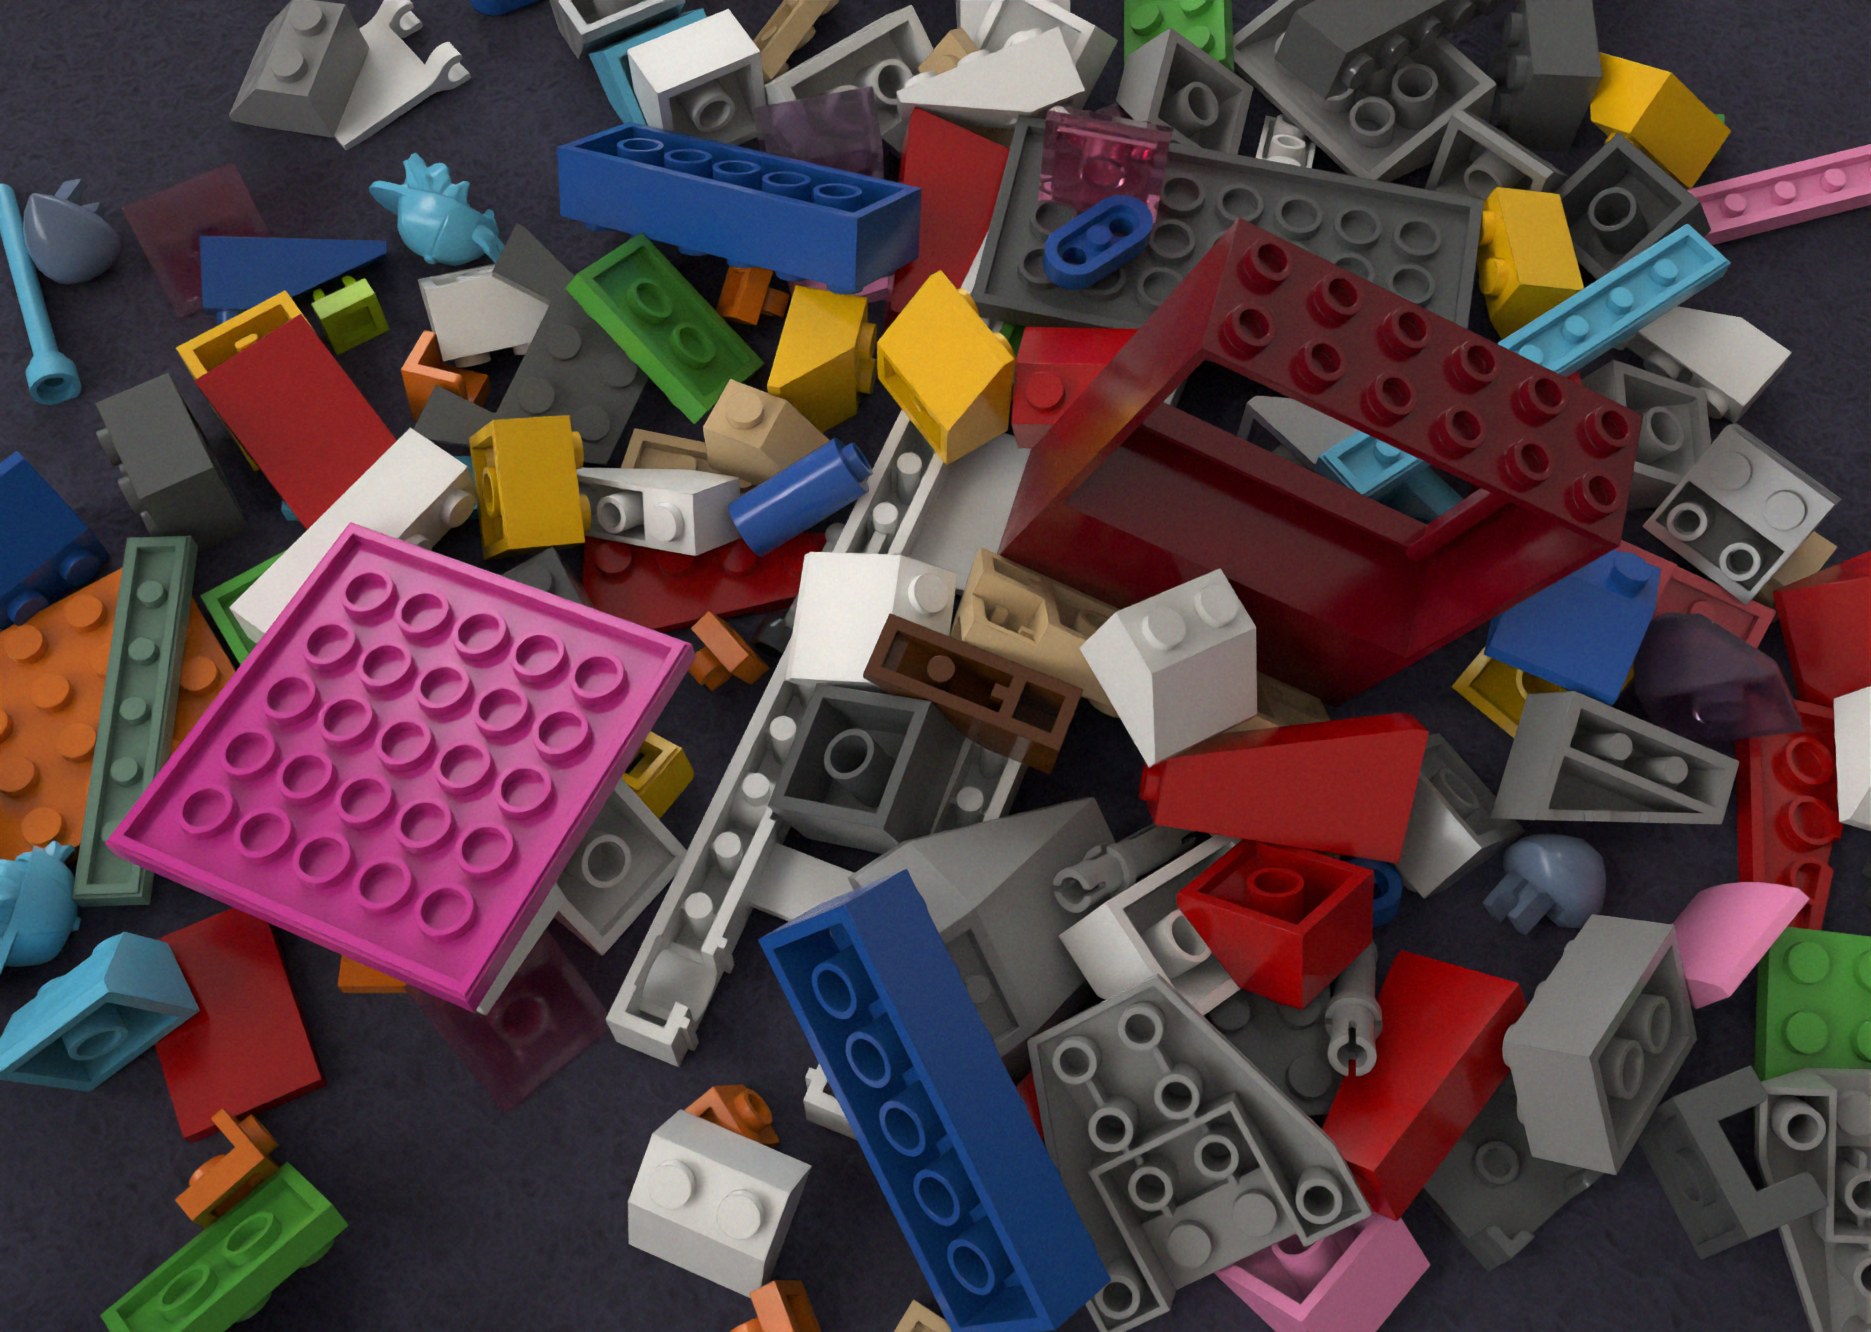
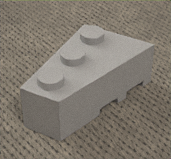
(1607, 766)

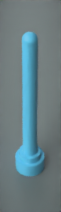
(50, 373)

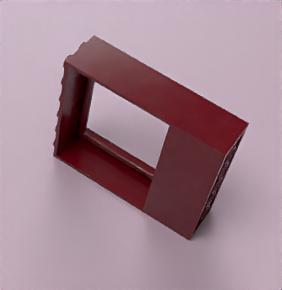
(1338, 585)

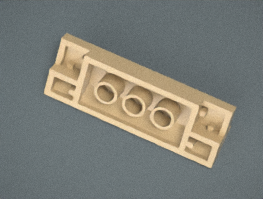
(1046, 622)

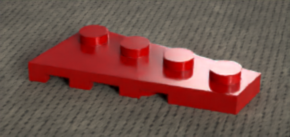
(678, 589)
(1790, 810)

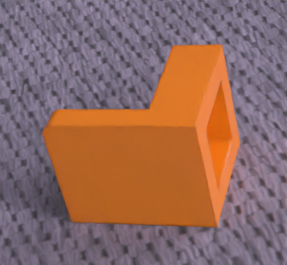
(426, 369)

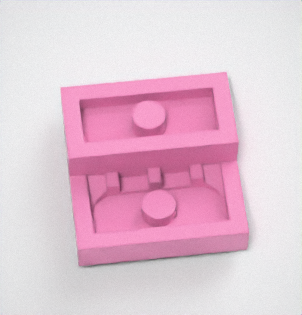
(1729, 932)

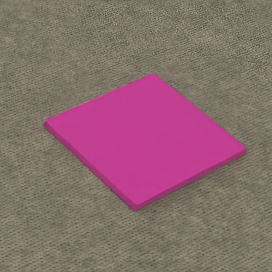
(406, 761)

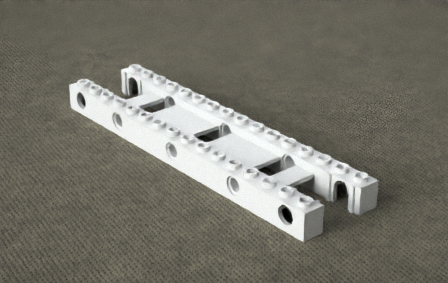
(738, 851)

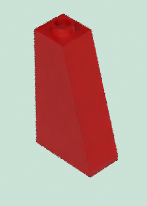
(958, 197)
(1298, 785)
(1429, 1078)

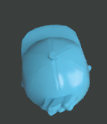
(437, 217)
(36, 905)

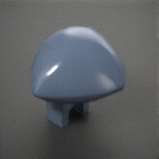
(69, 238)
(1549, 878)

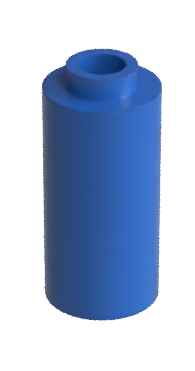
(801, 496)

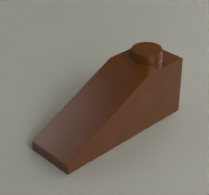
(979, 692)

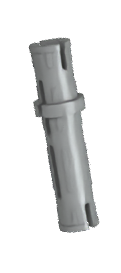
(1116, 866)
(1354, 1015)

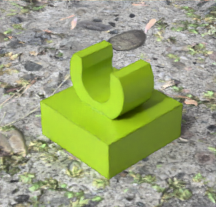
(349, 314)

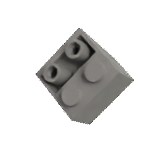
(1741, 512)

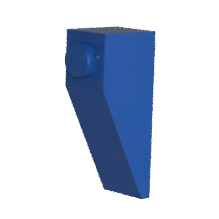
(252, 269)

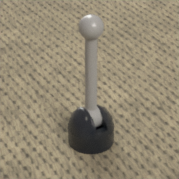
(777, 628)

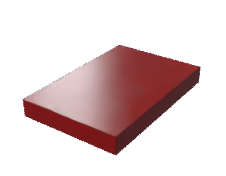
(297, 417)
(250, 1036)

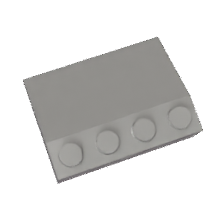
(1384, 123)

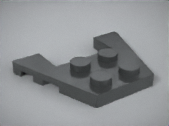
(566, 370)

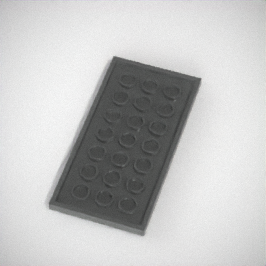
(1383, 231)

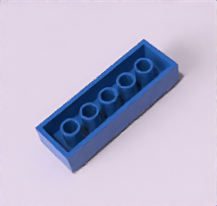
(741, 205)
(935, 1110)

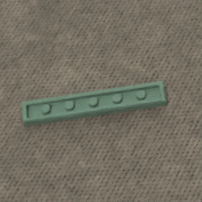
(135, 710)

